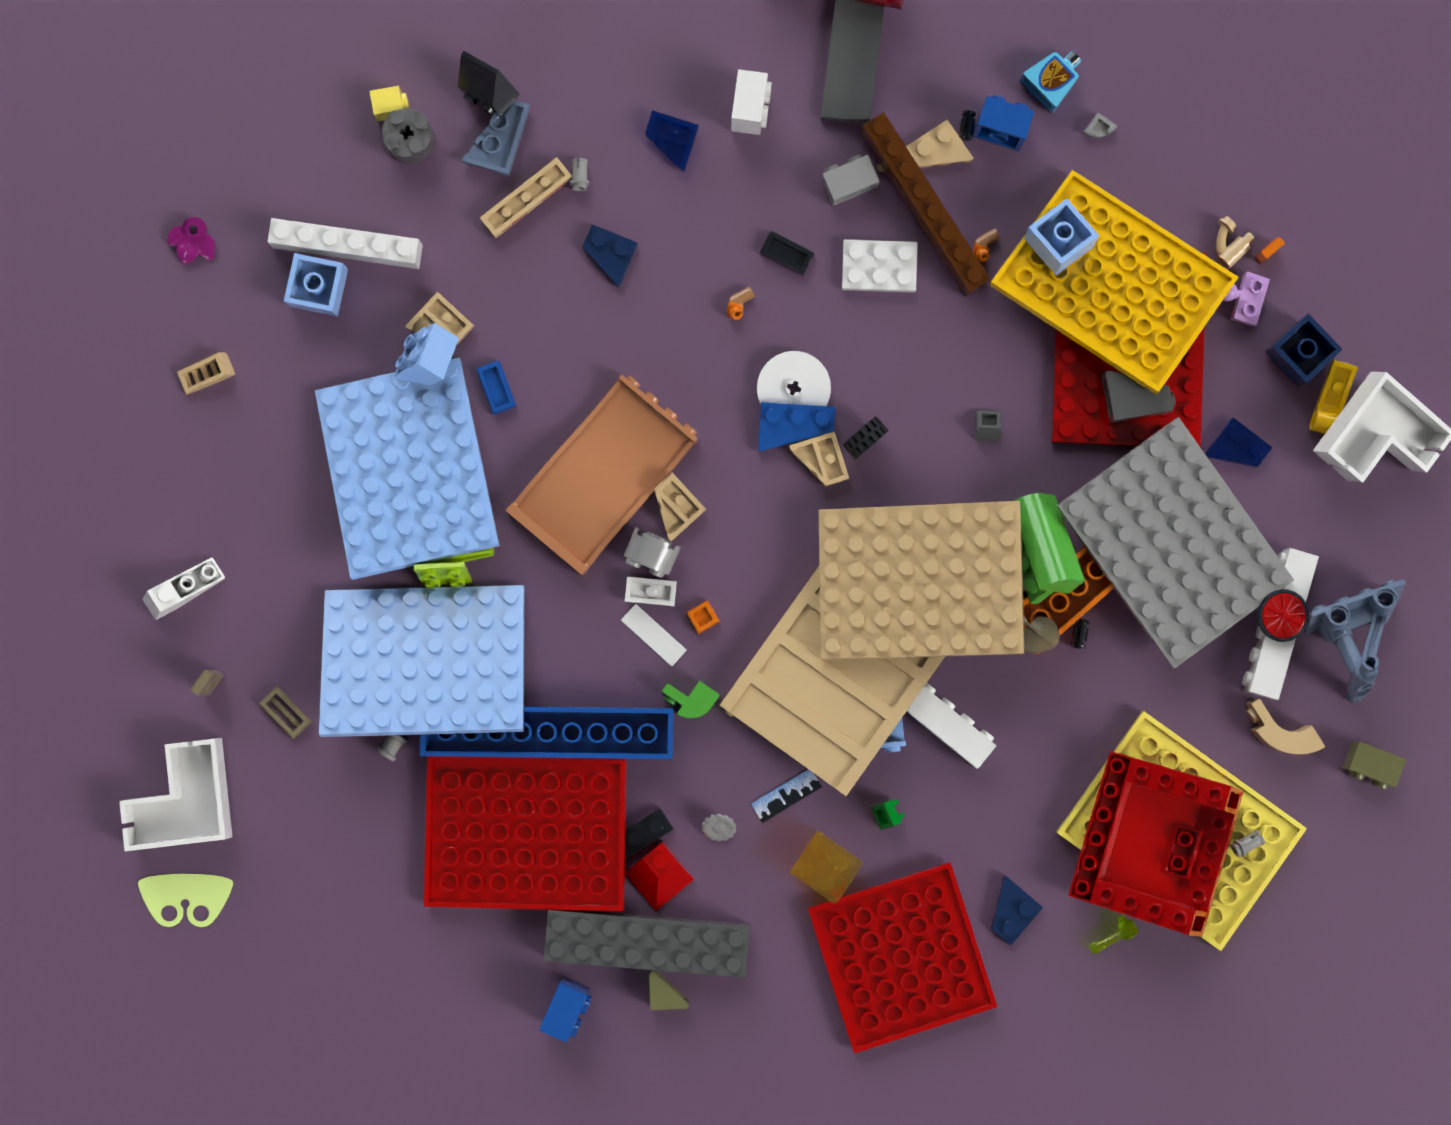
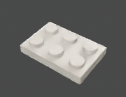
(879, 266)

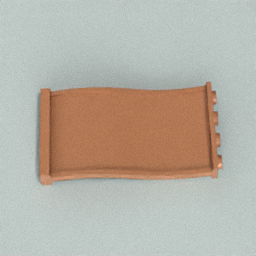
(603, 474)

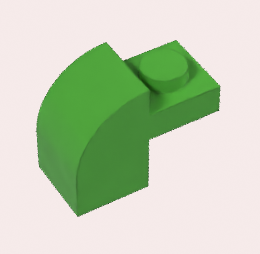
(695, 705)

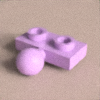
(1248, 298)

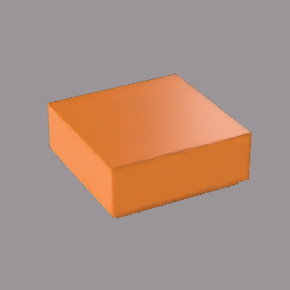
(1271, 248)
(702, 617)

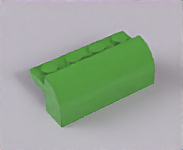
(1047, 550)

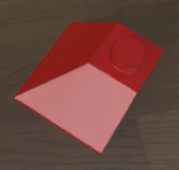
(659, 876)

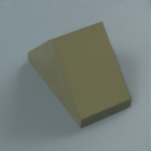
(664, 995)

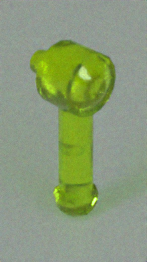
(1125, 930)

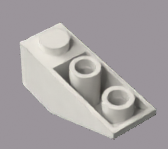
(182, 588)

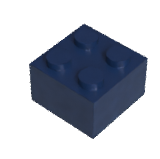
(1303, 350)

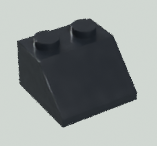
(485, 86)

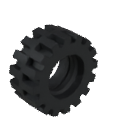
(865, 437)

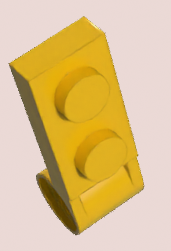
(1332, 395)

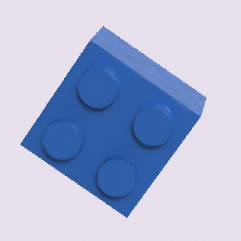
(1003, 122)
(562, 1015)

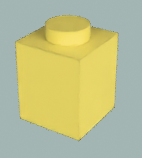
(387, 100)

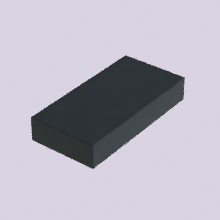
(787, 253)

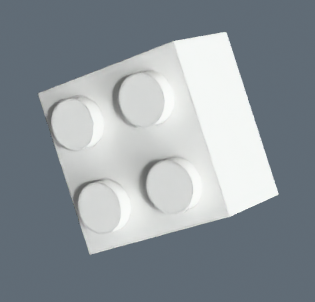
(749, 99)

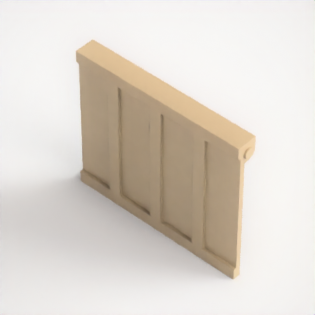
(821, 710)

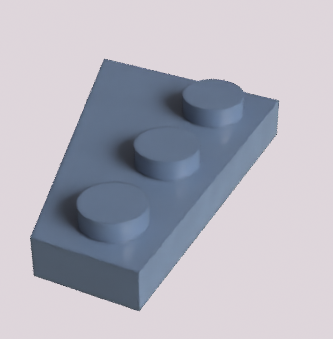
(500, 140)

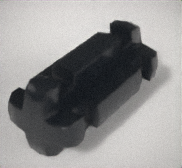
(967, 125)
(1080, 634)

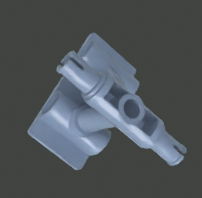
(1347, 614)

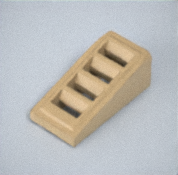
(220, 366)

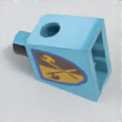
(1052, 78)

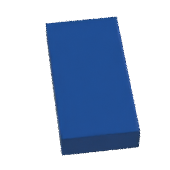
(496, 387)

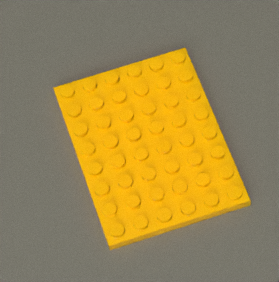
(1128, 298)

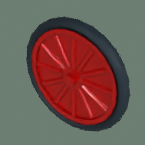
(1283, 615)

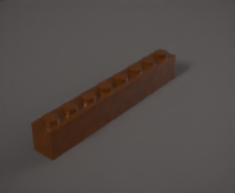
(924, 204)

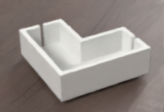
(1382, 419)
(193, 810)

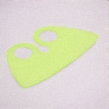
(173, 888)

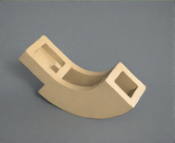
(1300, 741)

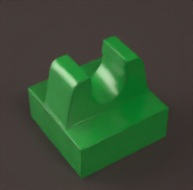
(886, 814)

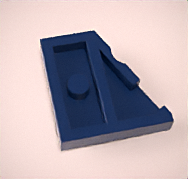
(610, 252)

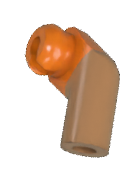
(982, 243)
(736, 303)

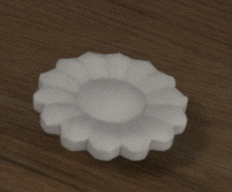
(719, 827)

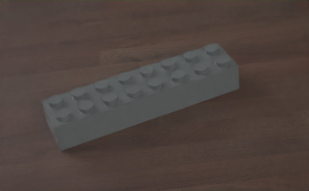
(647, 942)

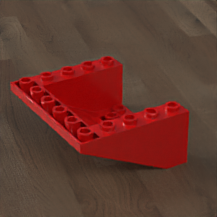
(1156, 844)

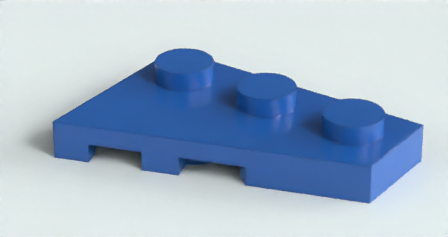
(792, 423)

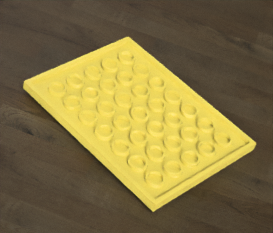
(1241, 877)

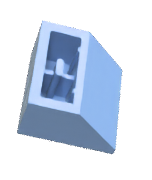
(426, 355)

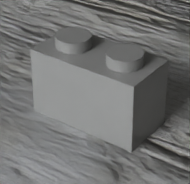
(849, 179)

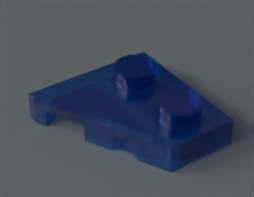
(672, 137)
(1238, 445)

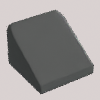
(988, 425)

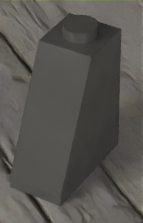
(1132, 401)

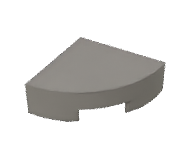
(1099, 127)

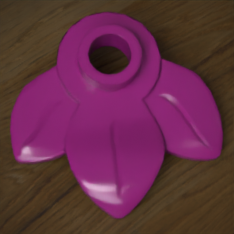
(191, 244)

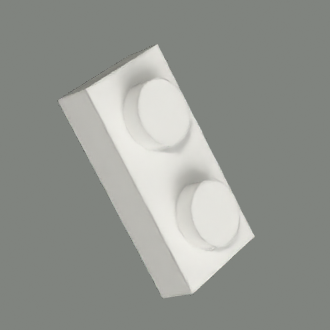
(650, 591)

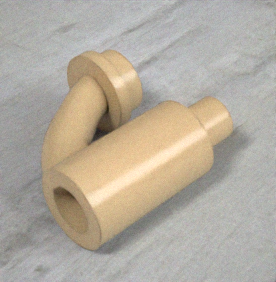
(1230, 255)

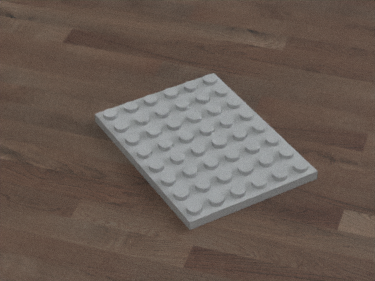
(1175, 542)

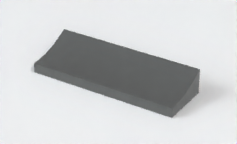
(852, 62)

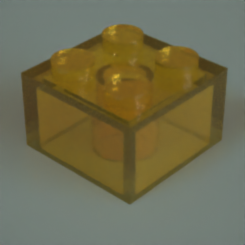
(826, 867)

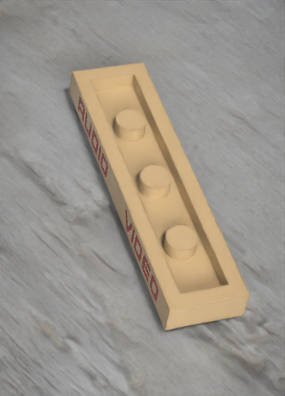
(526, 197)

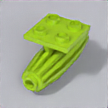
(449, 570)

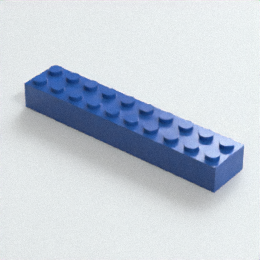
(568, 734)

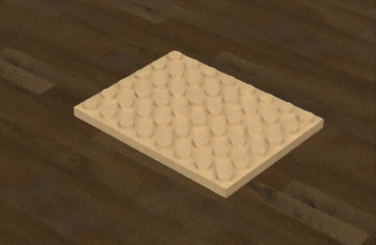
(921, 581)

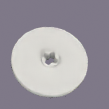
(792, 367)

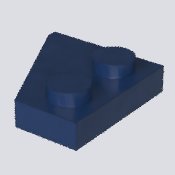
(1013, 911)

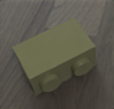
(1373, 764)

